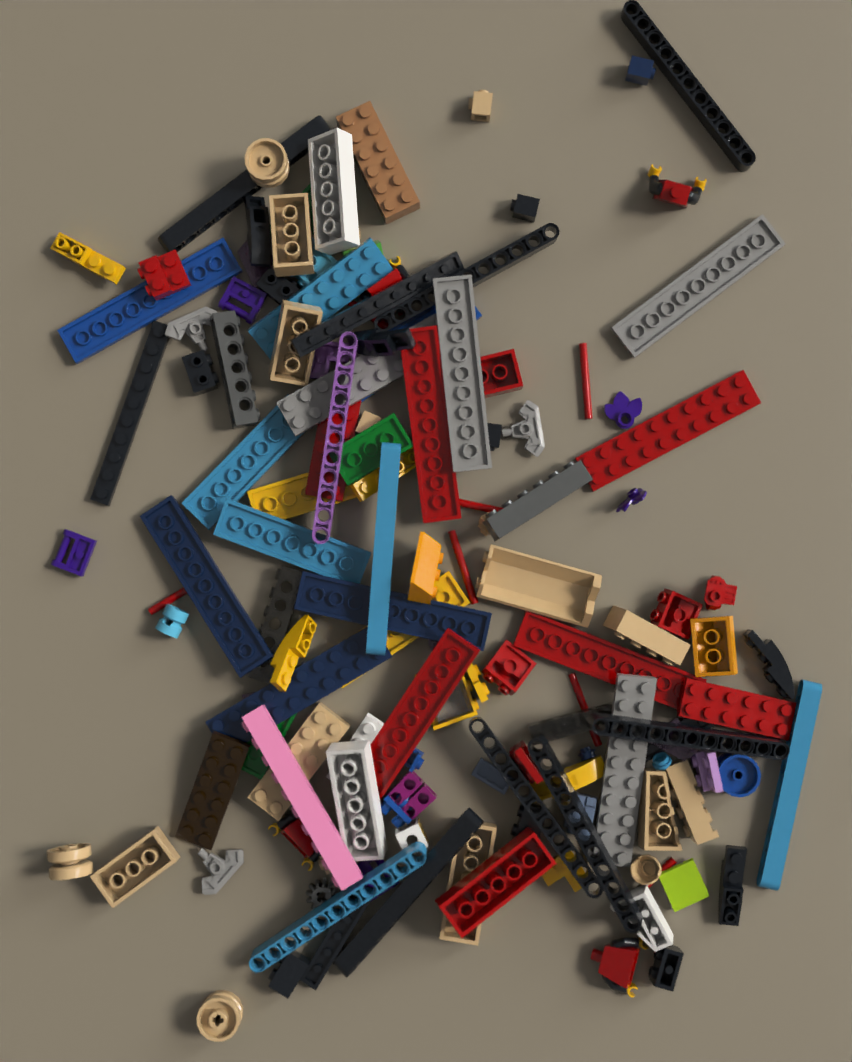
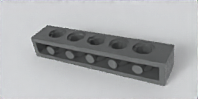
(230, 321)

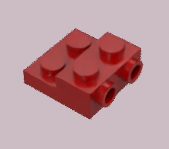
(163, 275)
(675, 612)
(508, 668)
(522, 757)

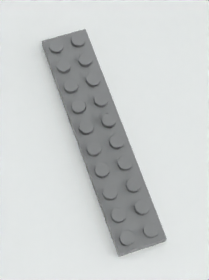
(698, 286)
(371, 373)
(462, 373)
(624, 770)

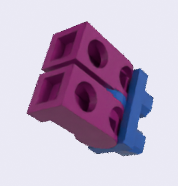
(404, 804)

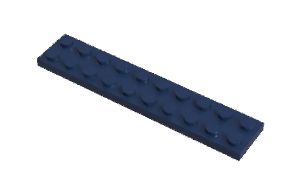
(206, 586)
(351, 603)
(307, 685)

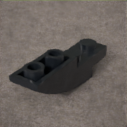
(258, 231)
(383, 343)
(776, 668)
(731, 885)

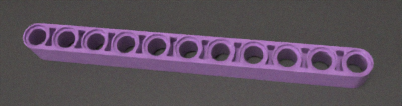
(332, 428)

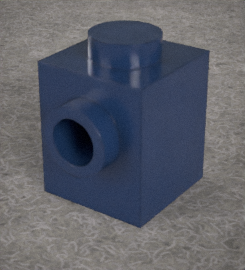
(640, 70)

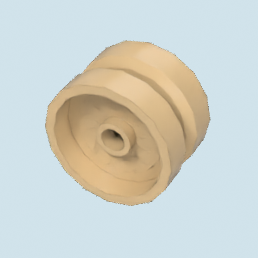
(263, 152)
(70, 861)
(221, 1027)

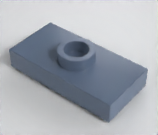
(490, 775)

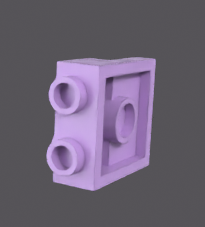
(707, 771)

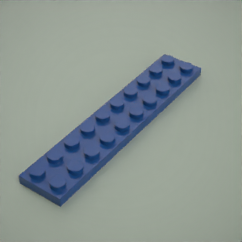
(136, 309)

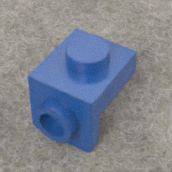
(415, 760)

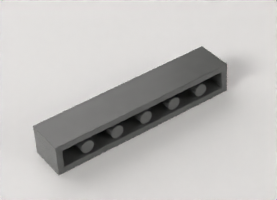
(537, 500)

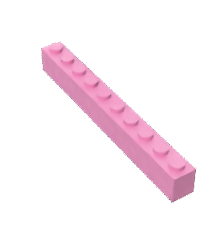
(302, 797)

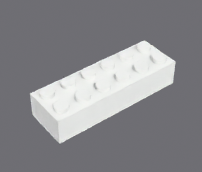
(333, 191)
(357, 799)

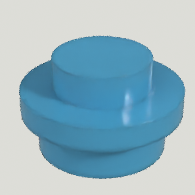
(661, 761)

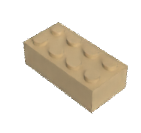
(291, 234)
(285, 363)
(135, 867)

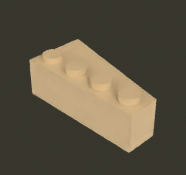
(656, 815)

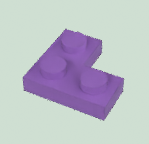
(323, 357)

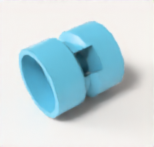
(174, 614)

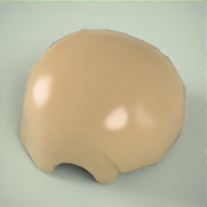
(645, 869)

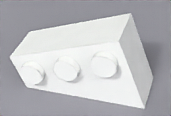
(654, 928)

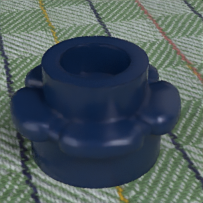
(587, 753)

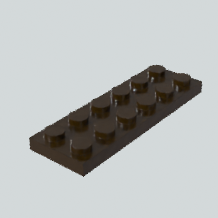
(212, 790)

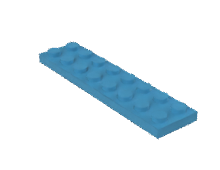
(330, 289)
(241, 468)
(290, 542)

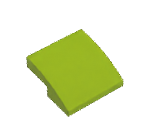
(683, 885)

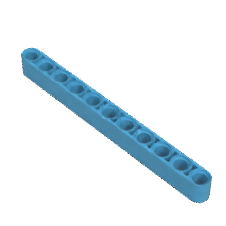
(383, 548)
(789, 786)
(334, 915)

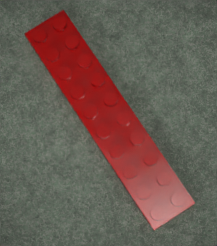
(430, 427)
(669, 430)
(597, 656)
(420, 706)

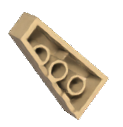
(647, 635)
(689, 802)

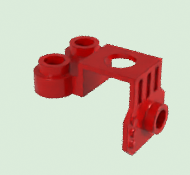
(718, 593)

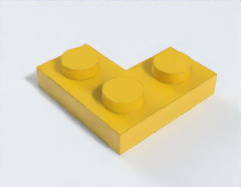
(481, 688)
(560, 870)

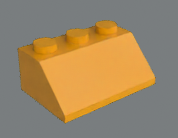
(425, 570)
(714, 646)

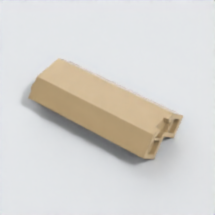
(538, 585)

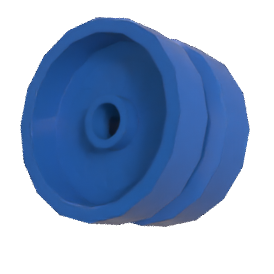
(747, 778)

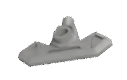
(192, 325)
(528, 429)
(219, 869)

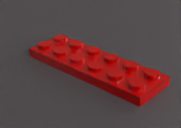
(318, 449)
(736, 709)

